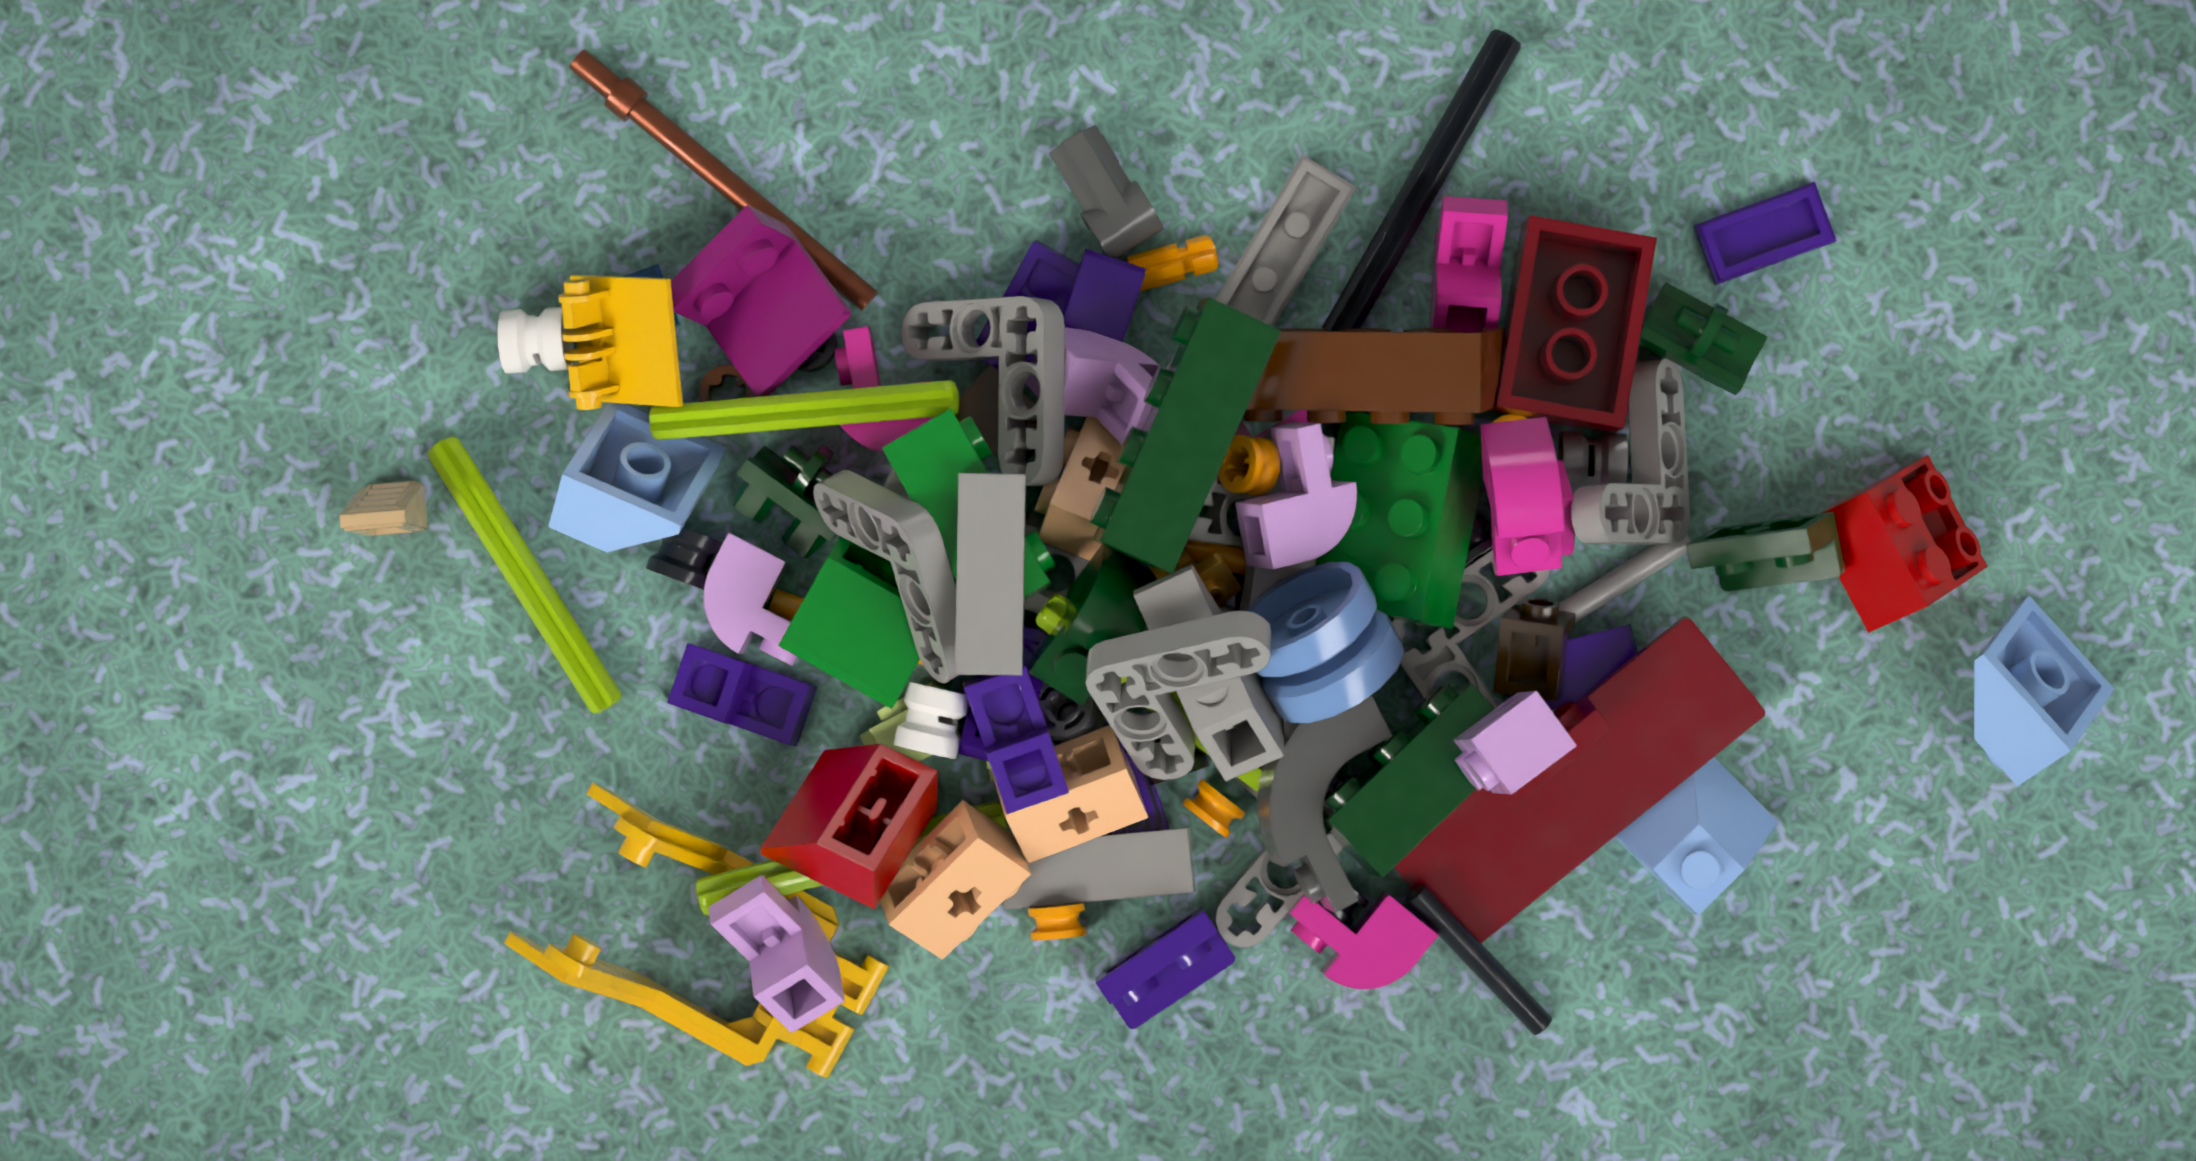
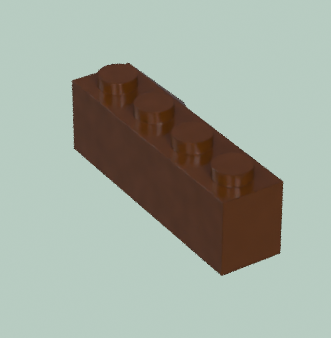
(1380, 374)

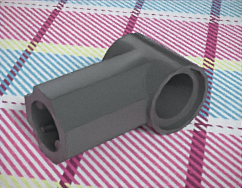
(1109, 201)

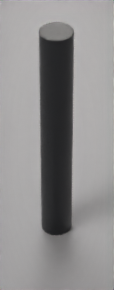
(1479, 959)

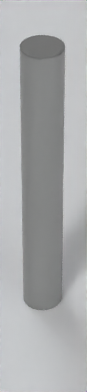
(1623, 578)

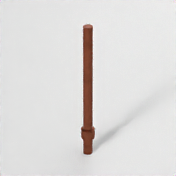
(629, 100)

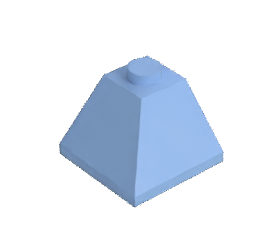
(630, 486)
(2033, 693)
(1699, 836)

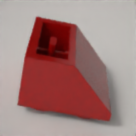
(1903, 544)
(855, 820)

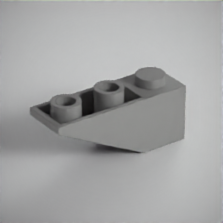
(1228, 715)

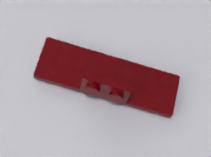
(1634, 745)

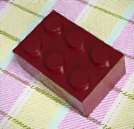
(1573, 323)

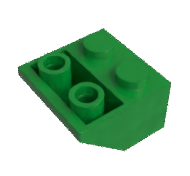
(855, 624)

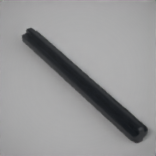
(1424, 182)

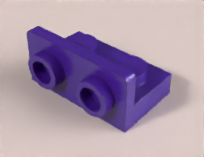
(1165, 969)

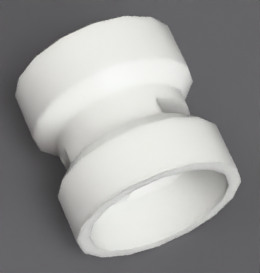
(532, 340)
(931, 720)

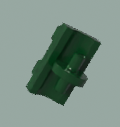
(1701, 338)
(791, 485)

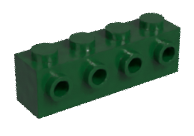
(1185, 433)

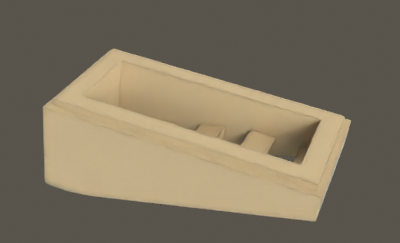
(386, 509)

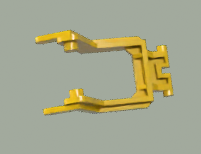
(745, 1039)

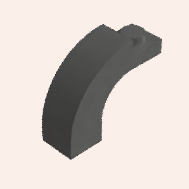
(1294, 794)

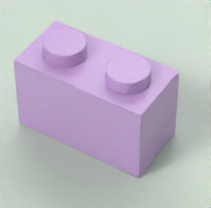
(1512, 744)

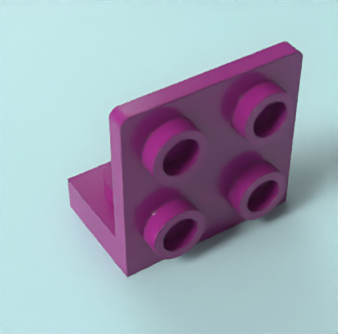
(759, 298)

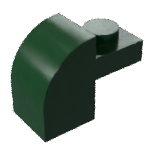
(1097, 609)

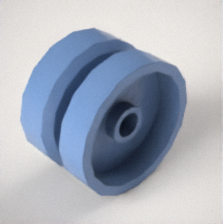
(1325, 642)

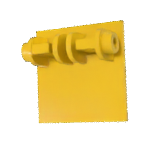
(622, 341)

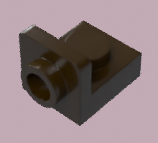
(1533, 648)

